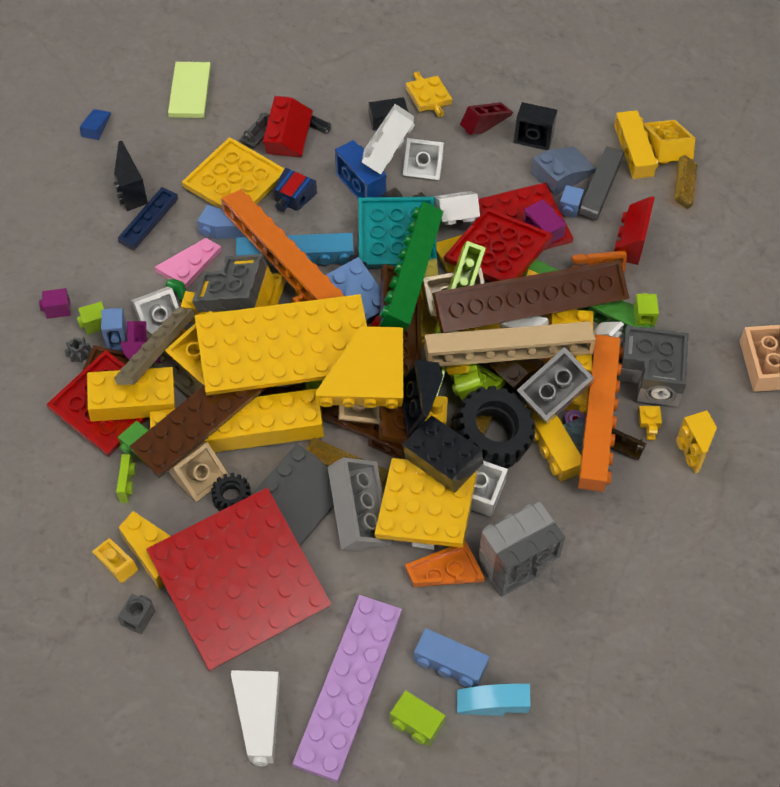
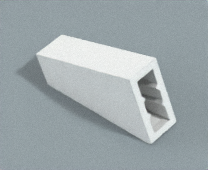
(258, 708)

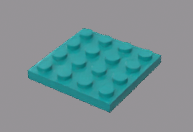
(384, 227)

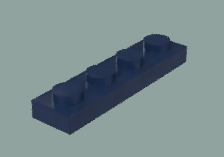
(147, 218)

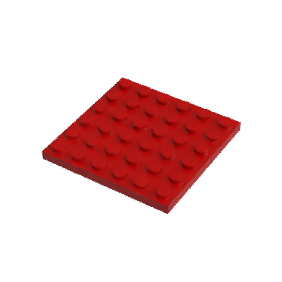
(238, 578)

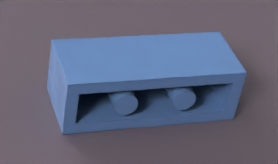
(450, 658)

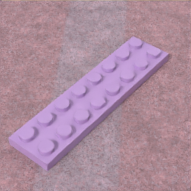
(347, 689)

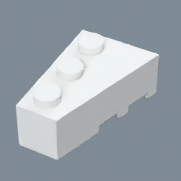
(388, 138)

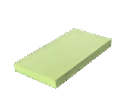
(189, 90)

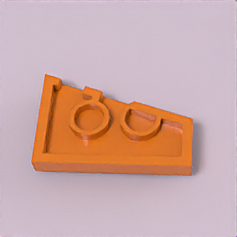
(445, 567)

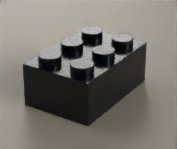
(443, 453)

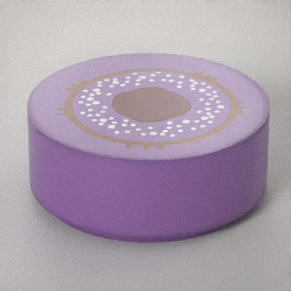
(573, 415)

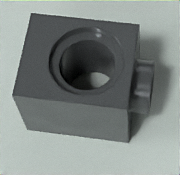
(136, 622)

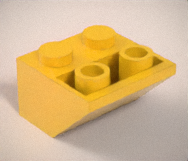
(695, 438)

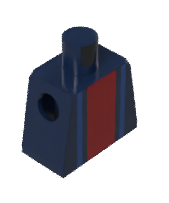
(293, 190)

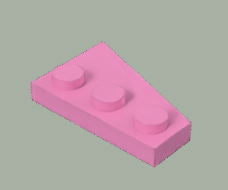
(190, 262)

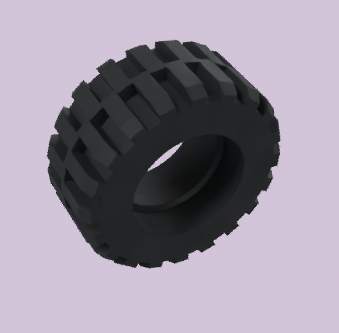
(508, 411)

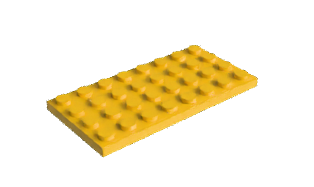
(275, 343)

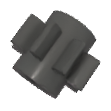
(77, 349)

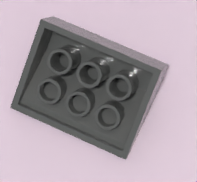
(300, 491)

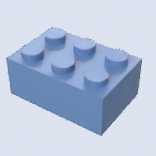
(354, 280)

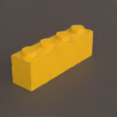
(635, 144)
(556, 447)

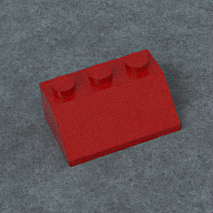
(287, 127)
(634, 229)

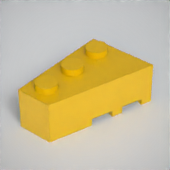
(138, 536)

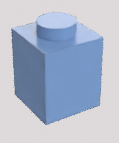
(571, 201)

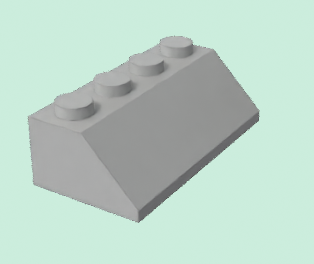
(356, 502)

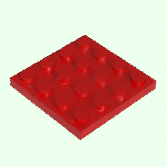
(515, 201)
(508, 244)
(72, 408)

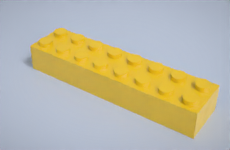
(266, 422)

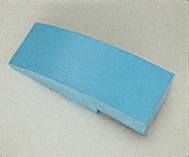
(494, 699)

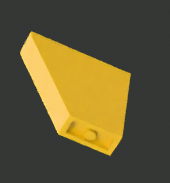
(367, 371)

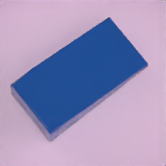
(94, 124)

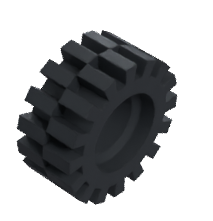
(229, 483)

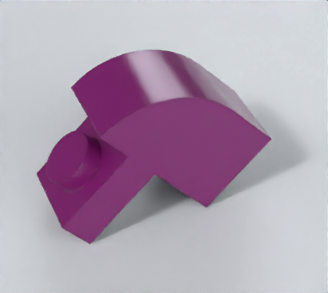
(136, 338)

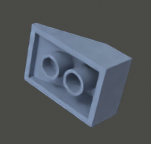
(561, 168)

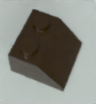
(515, 372)

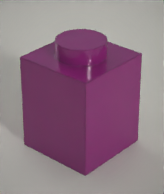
(55, 303)

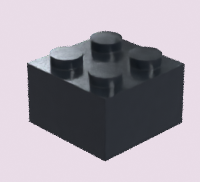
(535, 126)

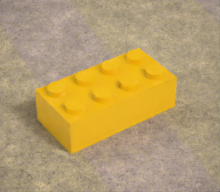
(115, 402)

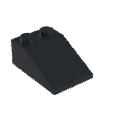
(128, 180)
(419, 392)

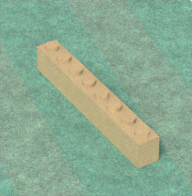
(509, 343)

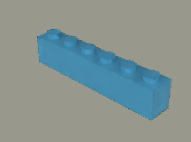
(319, 248)

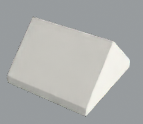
(423, 159)

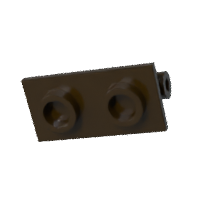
(628, 445)

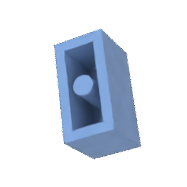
(114, 327)

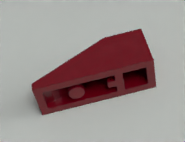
(484, 117)

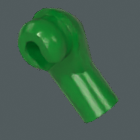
(177, 286)

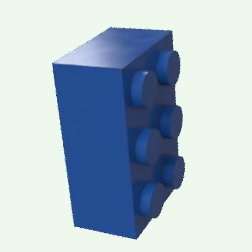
(356, 175)

